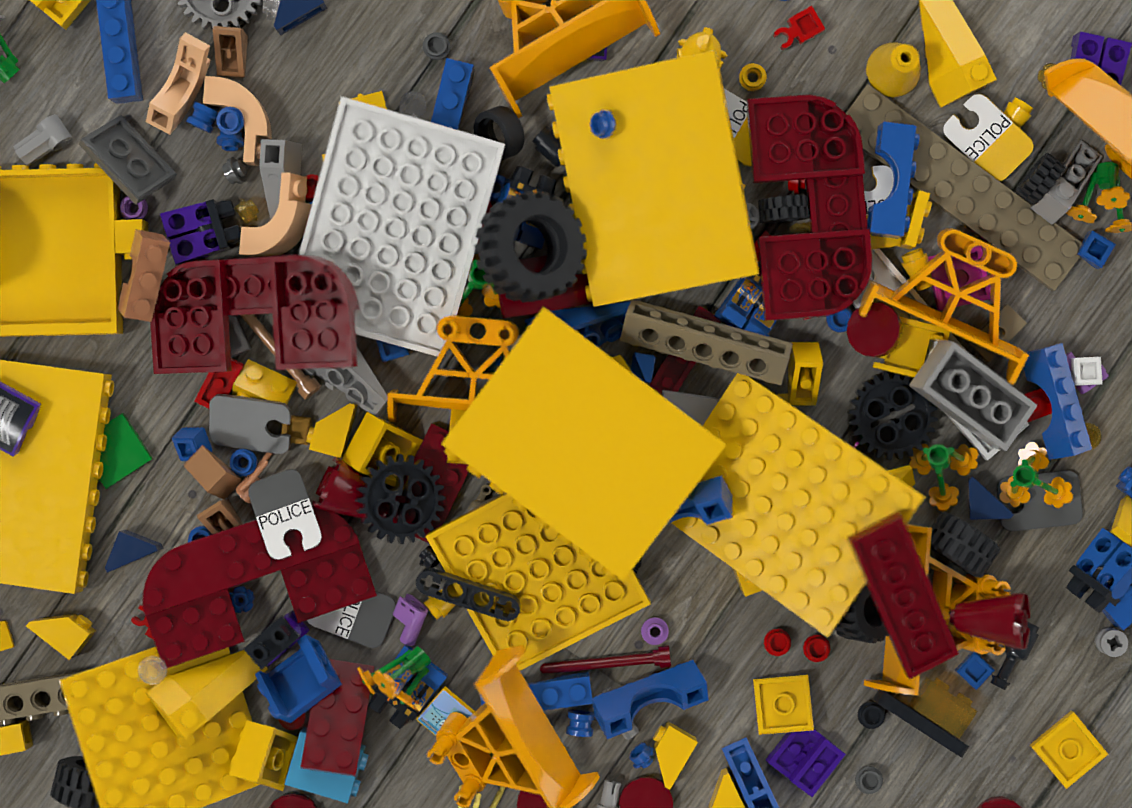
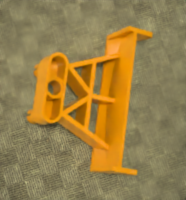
(565, 45)
(1098, 103)
(994, 261)
(453, 330)
(967, 589)
(518, 734)

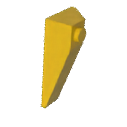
(952, 53)
(199, 693)

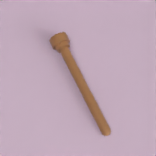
(306, 384)

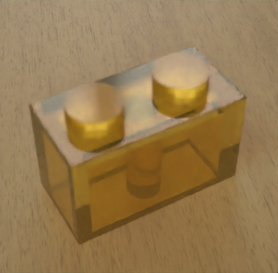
(943, 707)

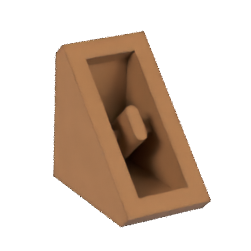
(230, 51)
(212, 473)
(219, 517)

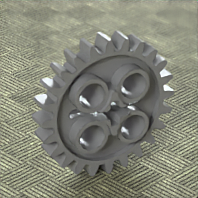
(207, 12)

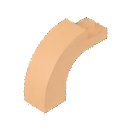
(182, 86)
(227, 93)
(285, 227)

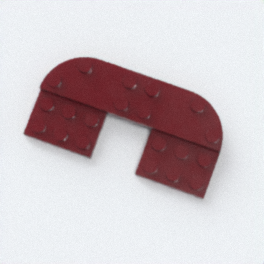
(819, 144)
(305, 294)
(189, 585)

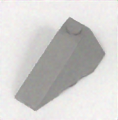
(357, 383)

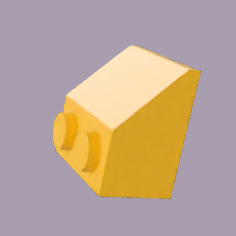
(375, 441)
(263, 755)

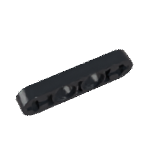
(469, 588)
(921, 723)

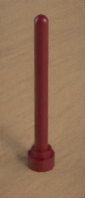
(659, 657)

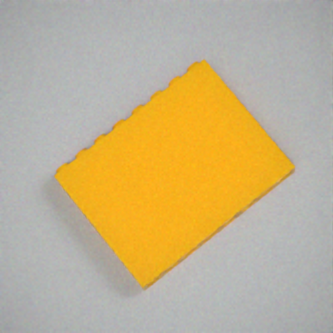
(664, 189)
(59, 252)
(583, 445)
(54, 478)

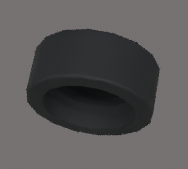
(510, 127)

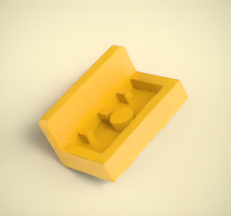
(916, 211)
(263, 383)

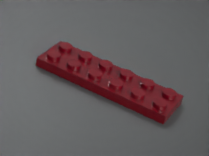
(903, 595)

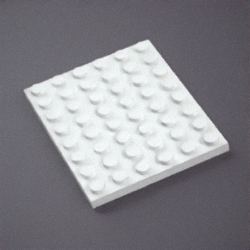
(401, 218)

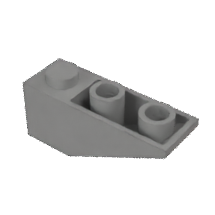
(275, 159)
(1062, 195)

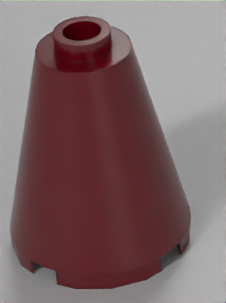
(339, 491)
(995, 619)

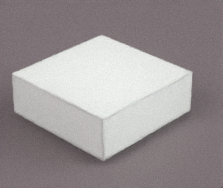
(1086, 371)

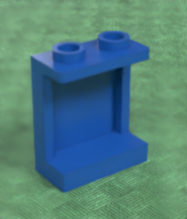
(298, 681)

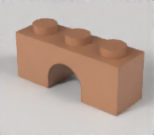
(148, 263)

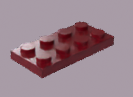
(451, 476)
(338, 724)

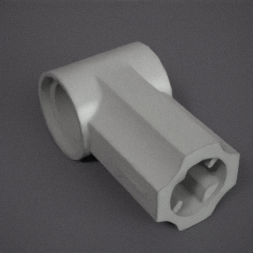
(48, 137)

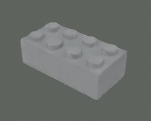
(973, 395)

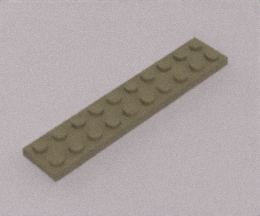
(972, 195)

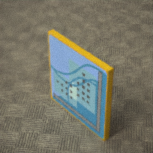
(439, 709)

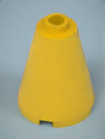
(894, 69)

